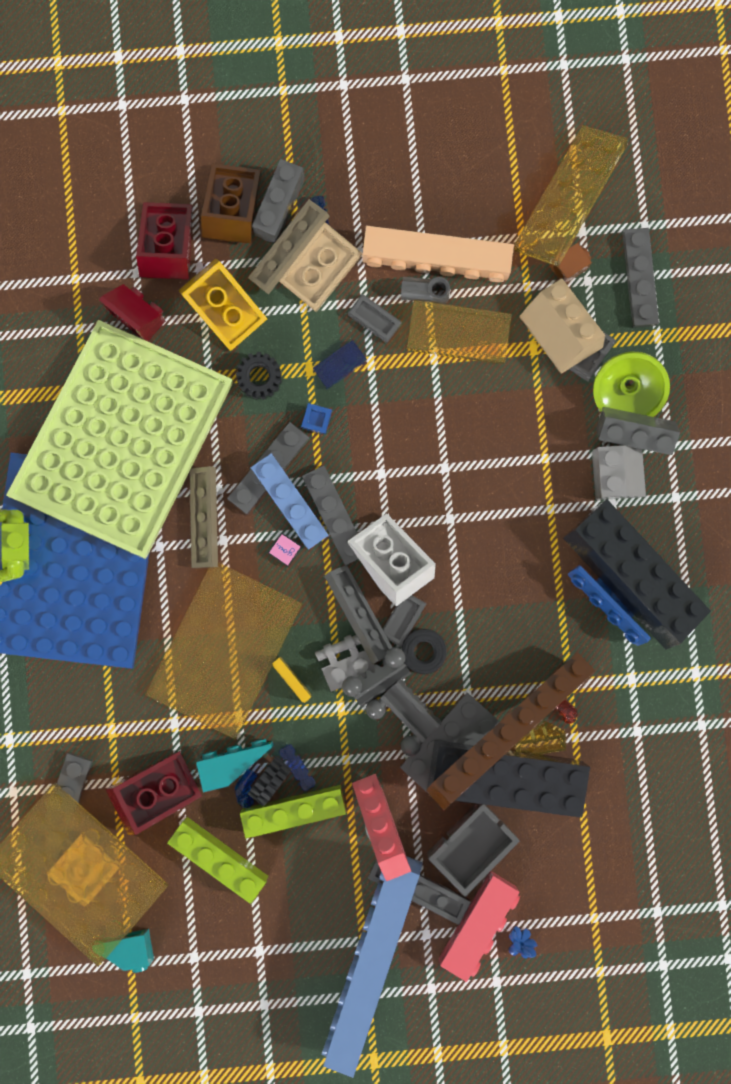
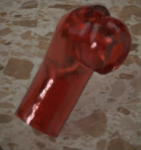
(567, 711)

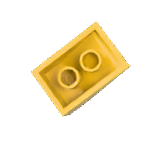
(223, 304)

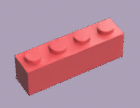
(381, 828)
(479, 926)

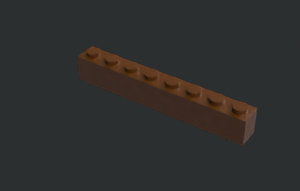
(509, 731)

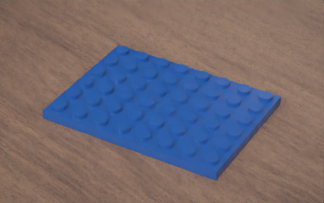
(76, 598)

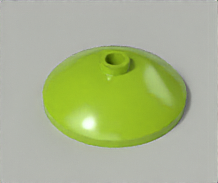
(644, 396)

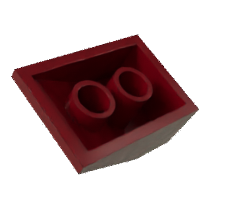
(165, 241)
(153, 793)

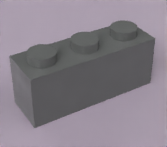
(278, 201)
(637, 430)

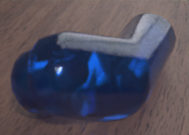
(243, 787)

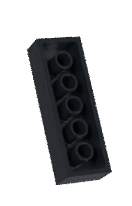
(637, 575)
(520, 780)

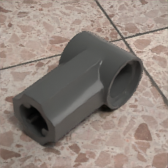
(421, 289)

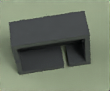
(472, 848)

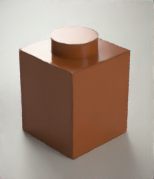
(573, 264)

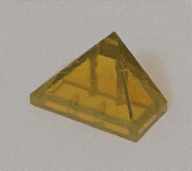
(543, 739)

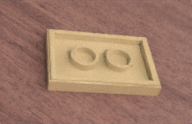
(320, 267)

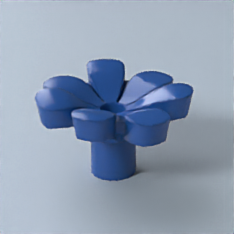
(522, 943)

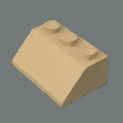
(562, 326)

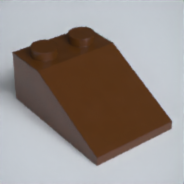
(230, 203)

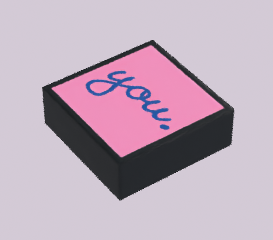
(285, 549)

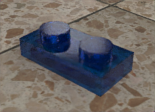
(339, 364)

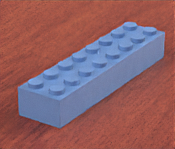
(369, 970)

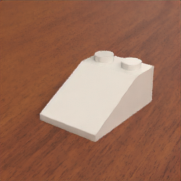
(392, 559)

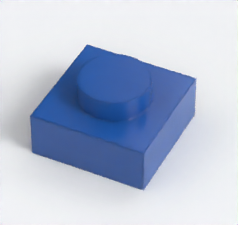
(316, 418)

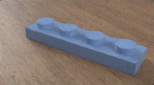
(289, 501)

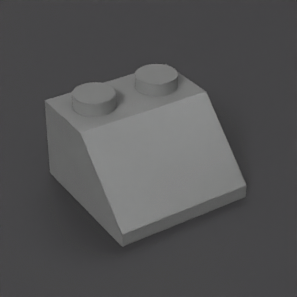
(618, 472)

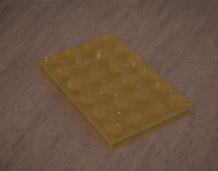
(224, 649)
(77, 874)

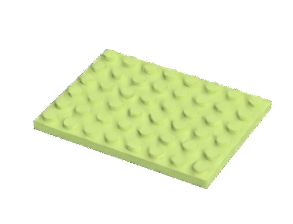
(120, 439)

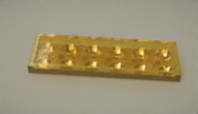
(570, 195)

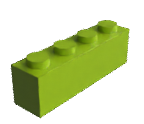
(293, 811)
(218, 860)

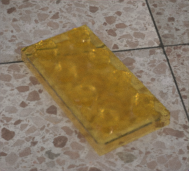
(459, 332)

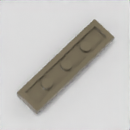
(288, 246)
(203, 517)

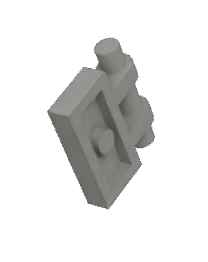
(354, 665)

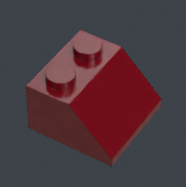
(133, 312)

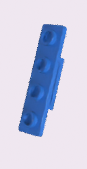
(610, 604)

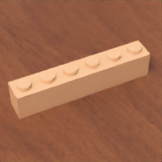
(437, 253)

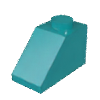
(133, 952)

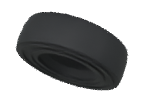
(439, 647)

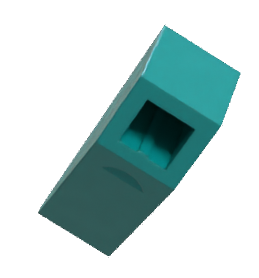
(223, 769)

